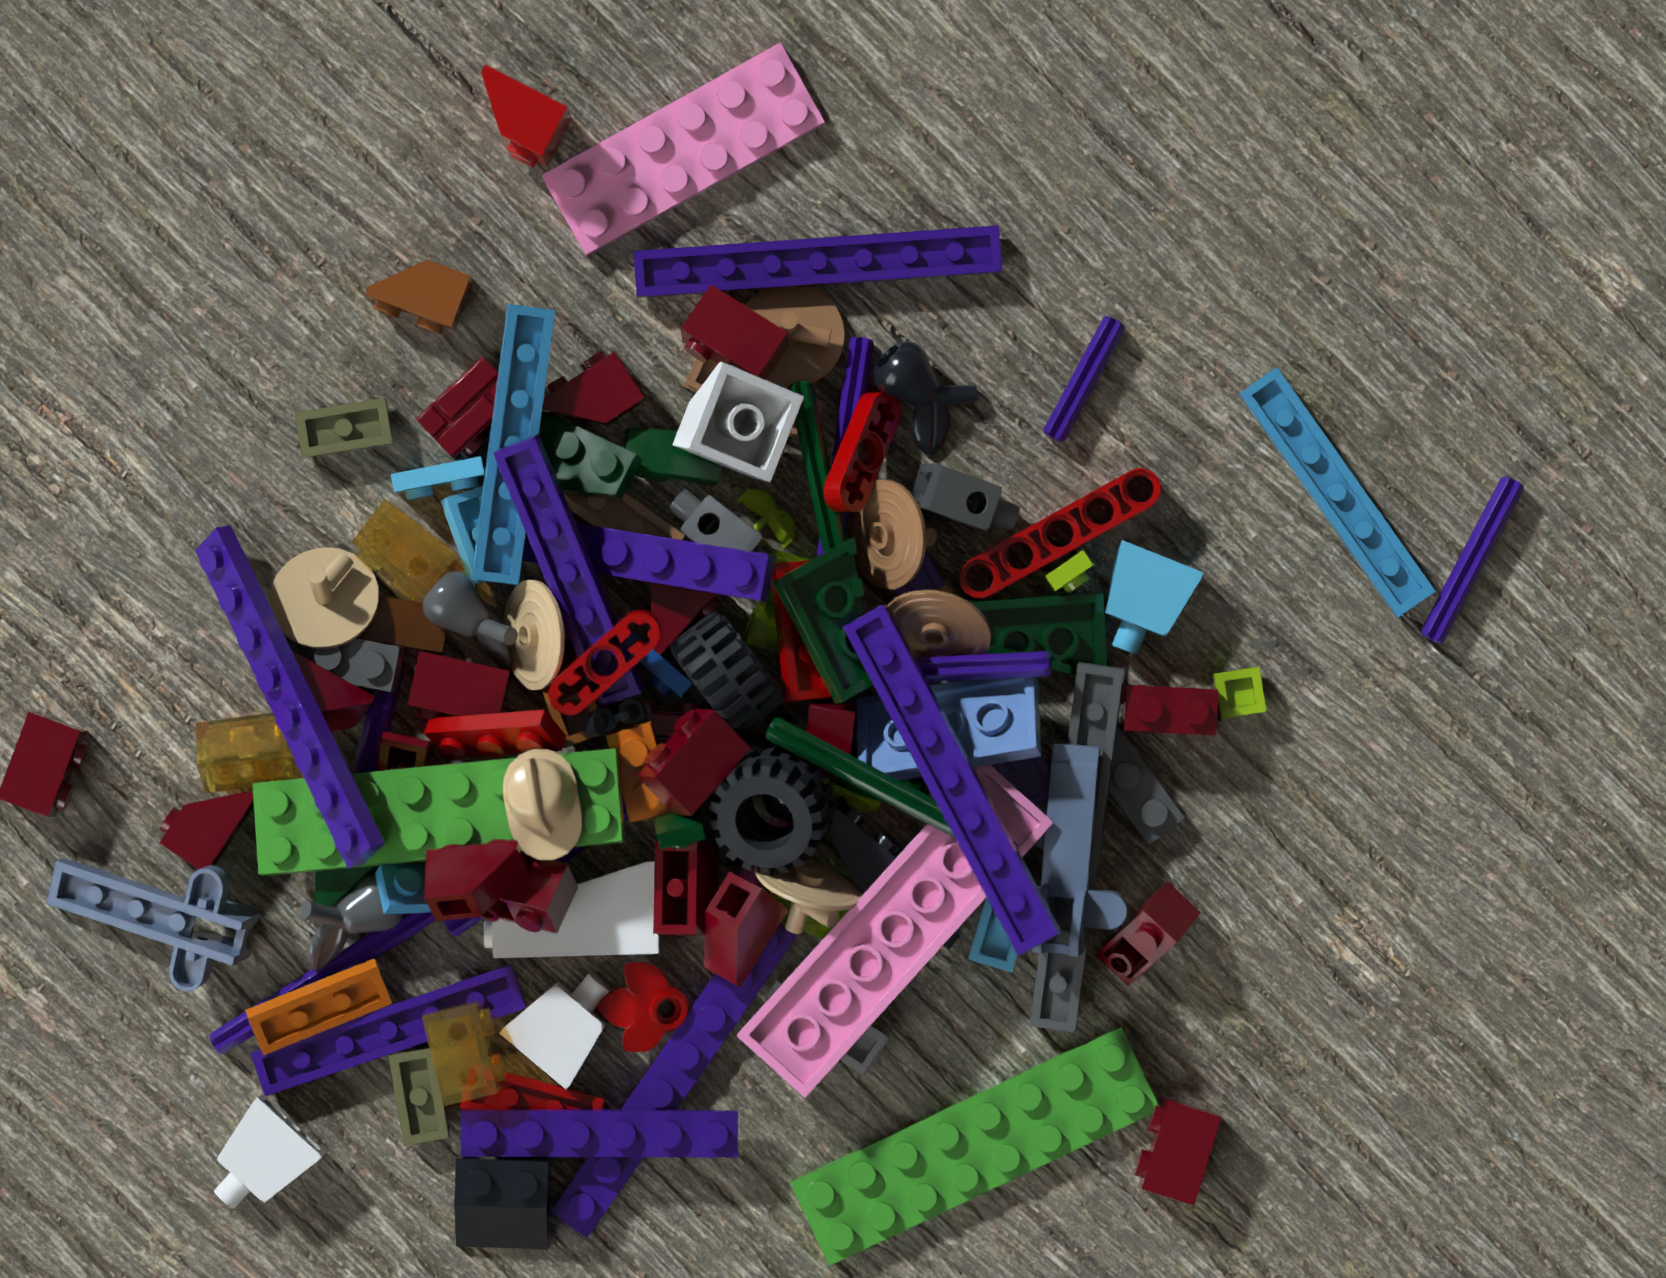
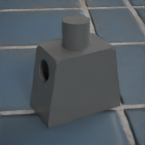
(945, 493)
(702, 515)

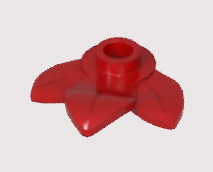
(637, 1007)

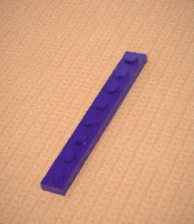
(818, 261)
(289, 697)
(952, 780)
(669, 1082)

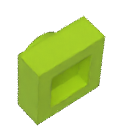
(1070, 574)
(1240, 692)

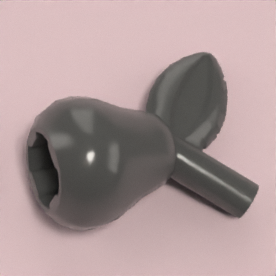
(457, 606)
(355, 913)

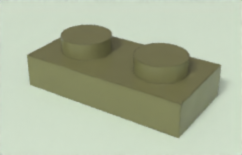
(344, 428)
(418, 1097)

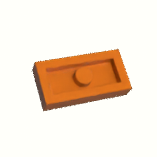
(634, 745)

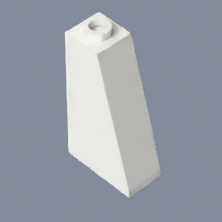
(604, 918)

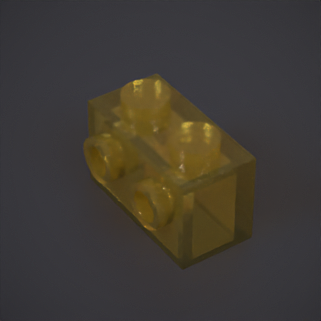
(404, 549)
(242, 752)
(463, 1052)

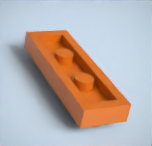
(318, 1006)

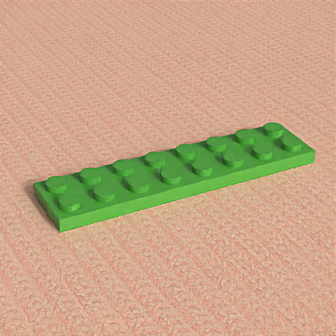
(424, 812)
(974, 1145)

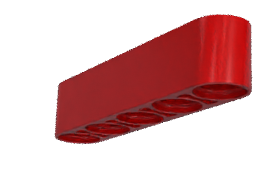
(1080, 525)

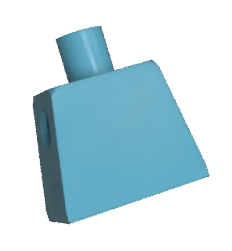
(1146, 594)

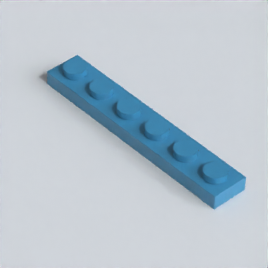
(514, 419)
(1336, 492)

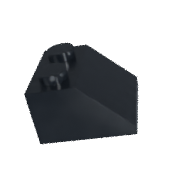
(502, 1202)

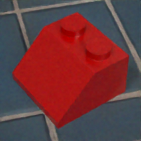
(526, 118)

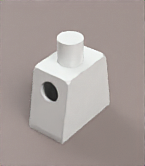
(559, 1029)
(264, 1154)

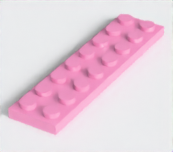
(879, 946)

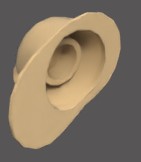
(542, 804)

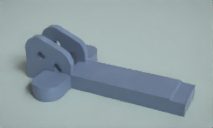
(1070, 847)
(161, 915)

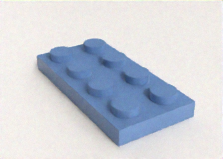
(991, 718)

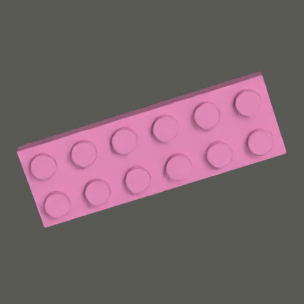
(683, 149)

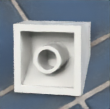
(739, 422)

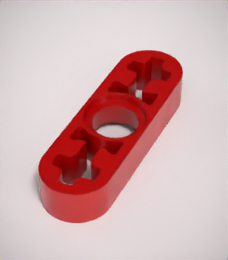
(848, 479)
(586, 693)

